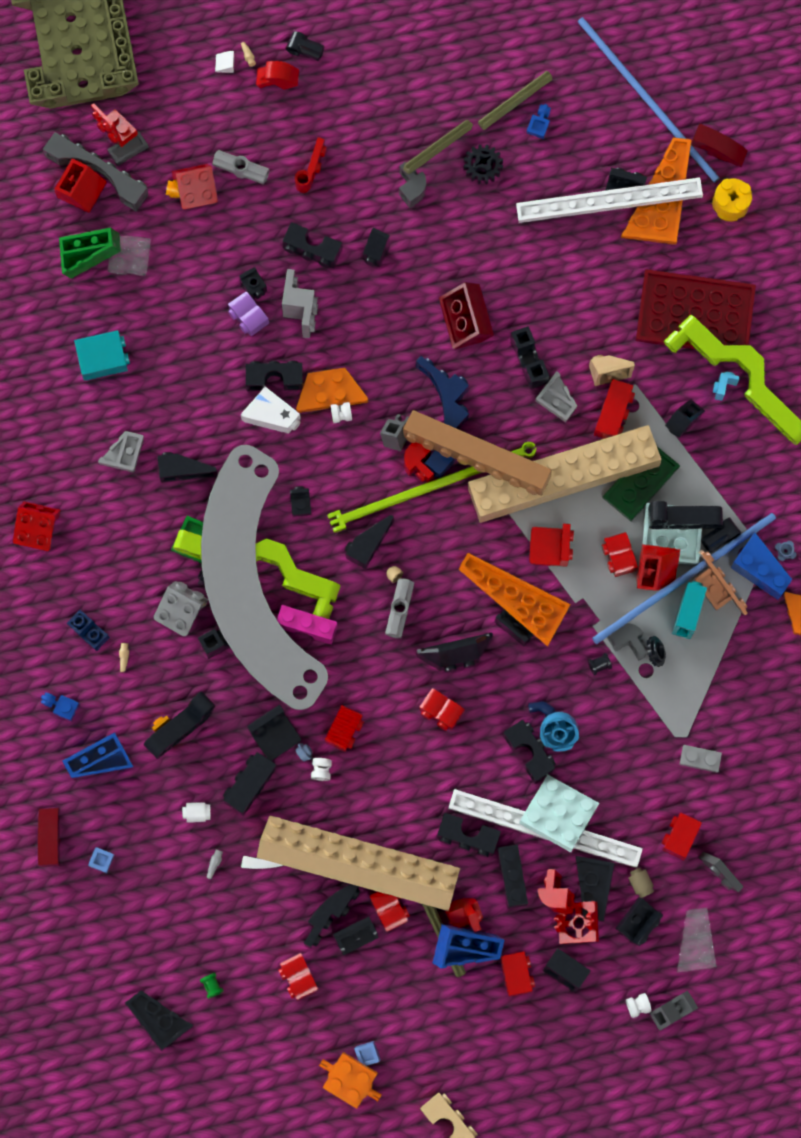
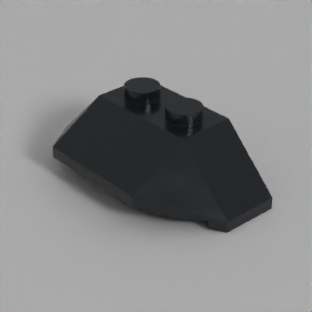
(456, 653)

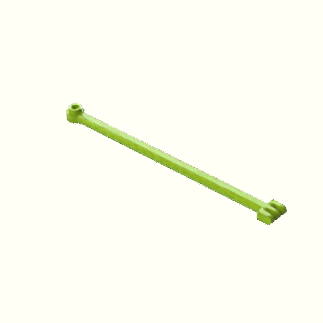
(414, 492)

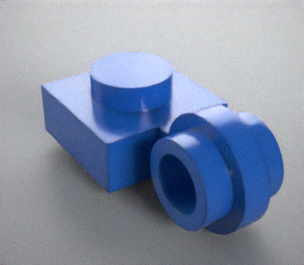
(539, 125)
(64, 707)

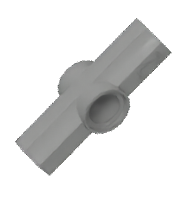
(230, 163)
(397, 619)

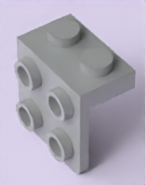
(179, 607)

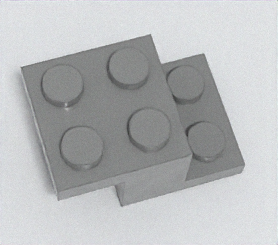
(299, 303)

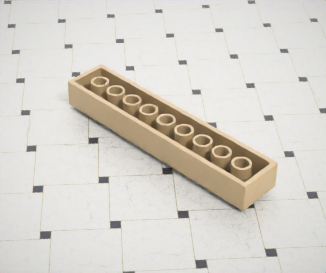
(571, 473)
(358, 863)

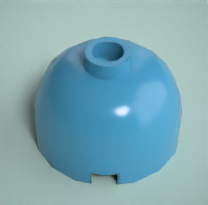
(559, 731)

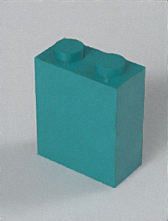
(101, 355)
(689, 610)

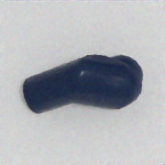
(541, 706)

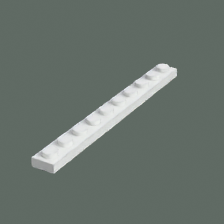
(609, 200)
(510, 818)

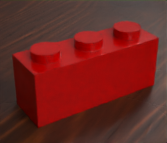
(614, 409)

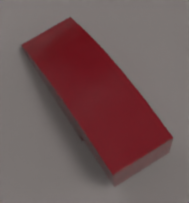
(719, 145)
(48, 837)

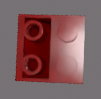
(80, 186)
(657, 567)

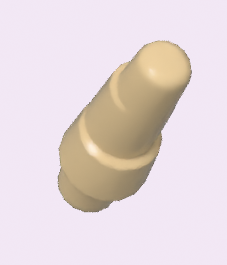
(248, 55)
(123, 655)

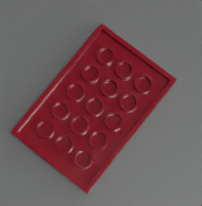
(717, 304)

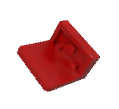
(551, 546)

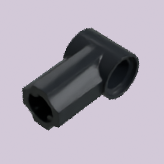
(299, 44)
(721, 535)

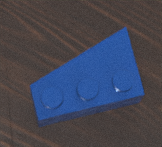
(98, 758)

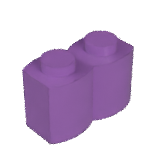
(248, 314)

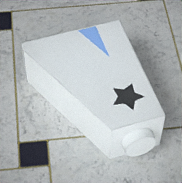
(271, 412)

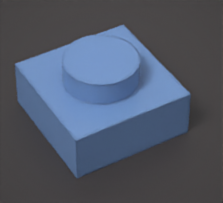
(101, 860)
(367, 1053)

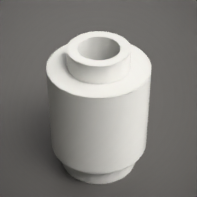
(196, 812)

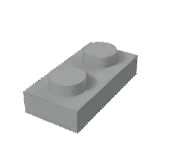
(700, 758)

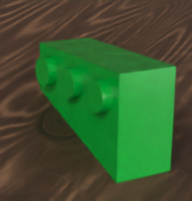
(87, 249)

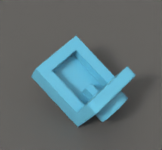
(720, 386)

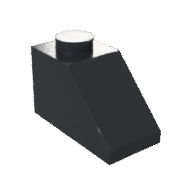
(376, 248)
(684, 418)

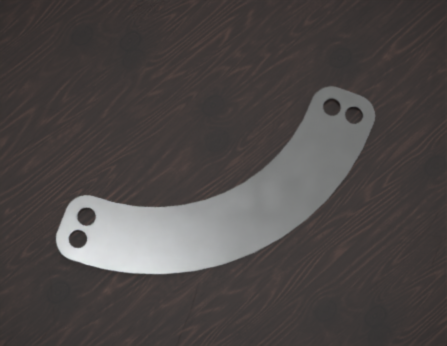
(235, 587)

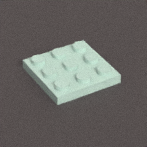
(684, 539)
(559, 813)

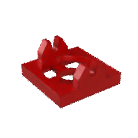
(591, 923)

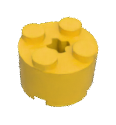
(737, 191)

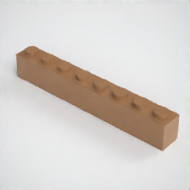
(477, 453)

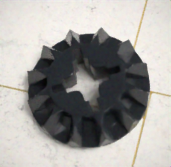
(656, 651)

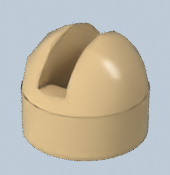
(394, 573)

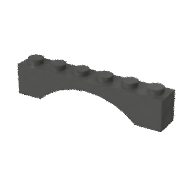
(62, 150)

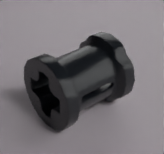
(599, 664)

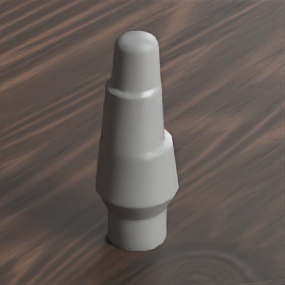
(214, 862)

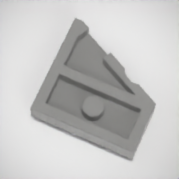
(557, 399)
(124, 452)

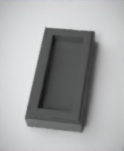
(129, 150)

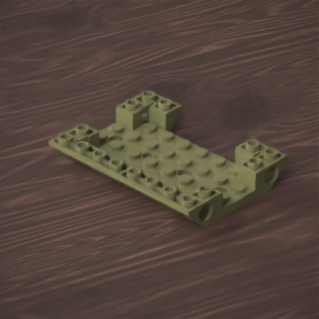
(105, 55)

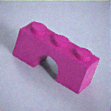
(313, 625)

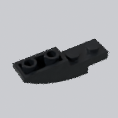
(334, 906)

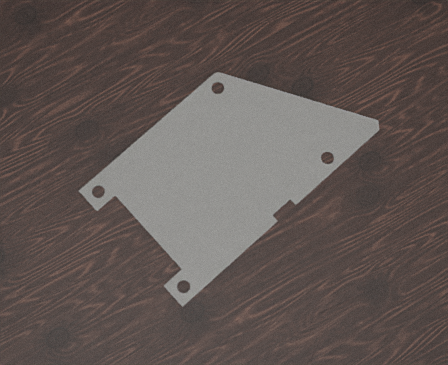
(690, 664)

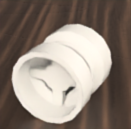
(341, 412)
(321, 769)
(638, 1005)

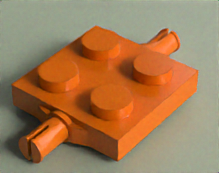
(350, 1080)

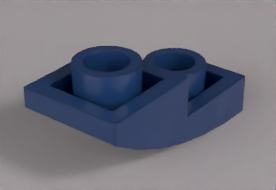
(88, 630)

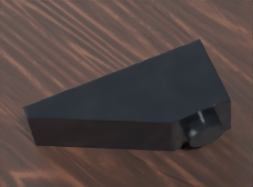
(178, 468)
(367, 543)

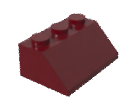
(466, 315)

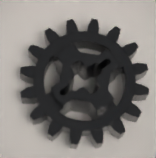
(484, 156)

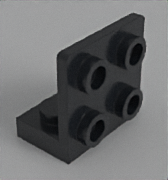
(274, 733)

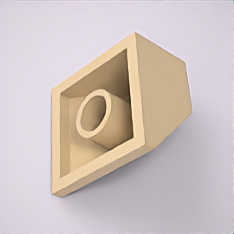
(608, 367)

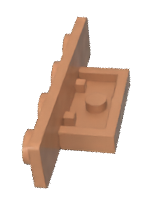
(718, 591)

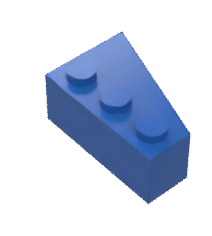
(761, 568)
(464, 946)

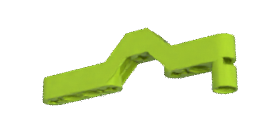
(750, 361)
(278, 555)

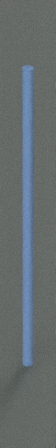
(646, 97)
(682, 579)

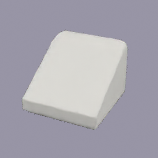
(225, 62)

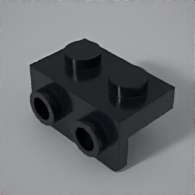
(620, 179)
(639, 922)

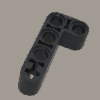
(684, 517)
(180, 726)

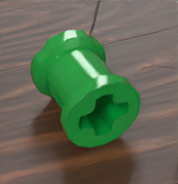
(211, 985)

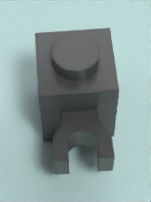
(392, 433)

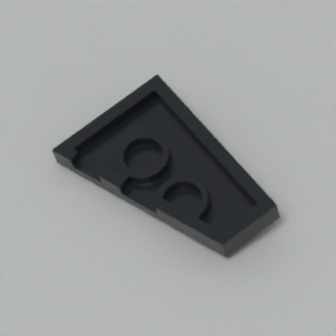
(595, 882)
(158, 1021)

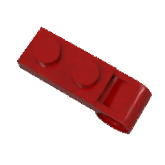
(313, 168)

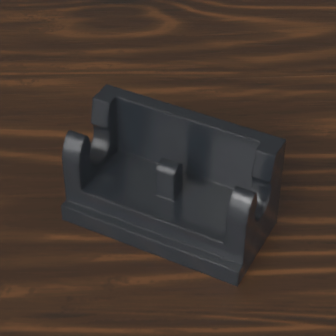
(513, 627)
(356, 936)
(566, 970)

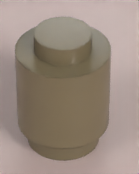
(641, 882)

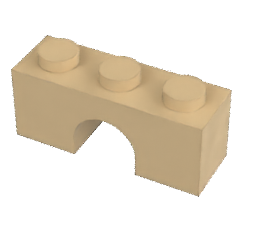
(439, 1108)

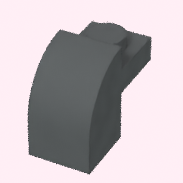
(414, 188)
(629, 635)
(673, 1010)

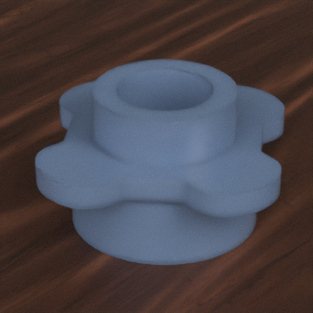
(790, 550)
(304, 752)

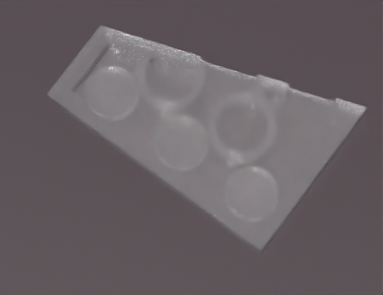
(697, 943)

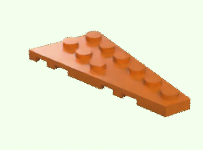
(662, 220)
(526, 603)

